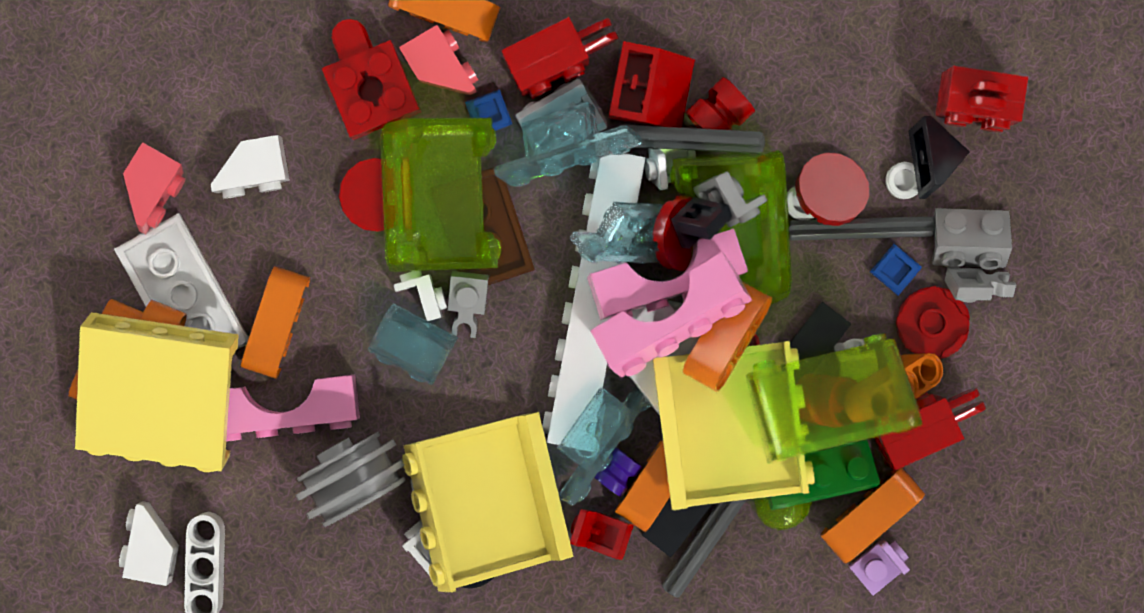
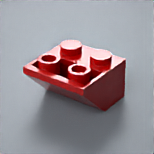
(651, 86)

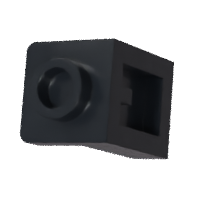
(700, 220)

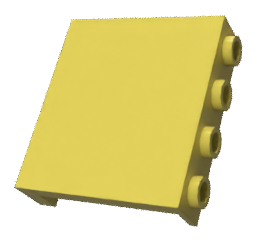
(154, 391)
(715, 438)
(487, 501)

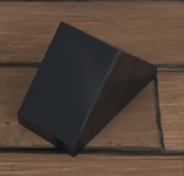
(933, 155)

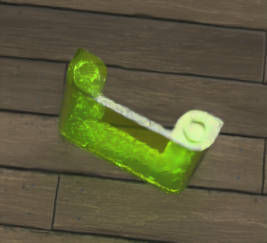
(436, 194)
(764, 237)
(832, 399)

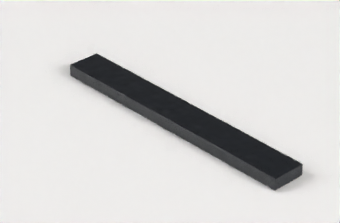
(813, 339)

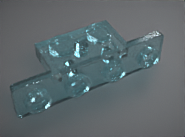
(563, 142)
(622, 236)
(595, 437)

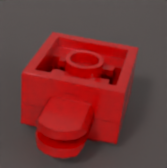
(554, 55)
(368, 81)
(982, 98)
(938, 430)

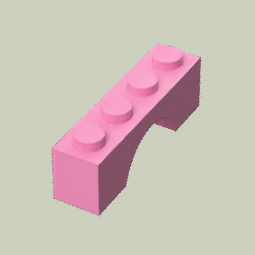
(624, 290)
(712, 294)
(330, 401)

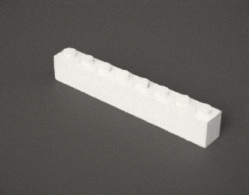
(582, 361)

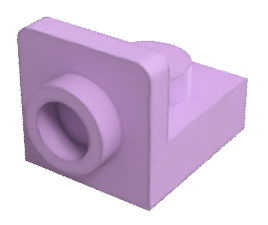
(880, 565)

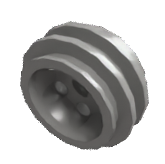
(350, 478)

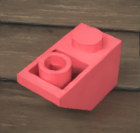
(435, 63)
(149, 183)

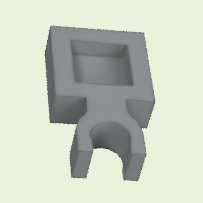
(974, 284)
(467, 298)

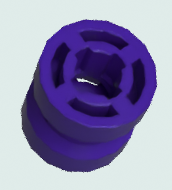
(616, 474)

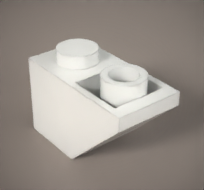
(253, 164)
(150, 549)

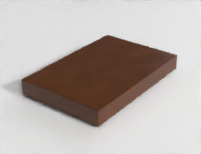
(502, 221)

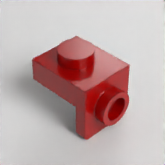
(601, 533)

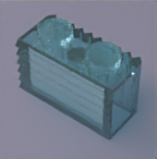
(412, 344)

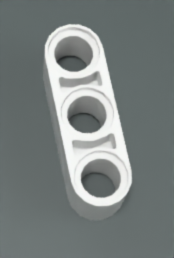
(212, 549)

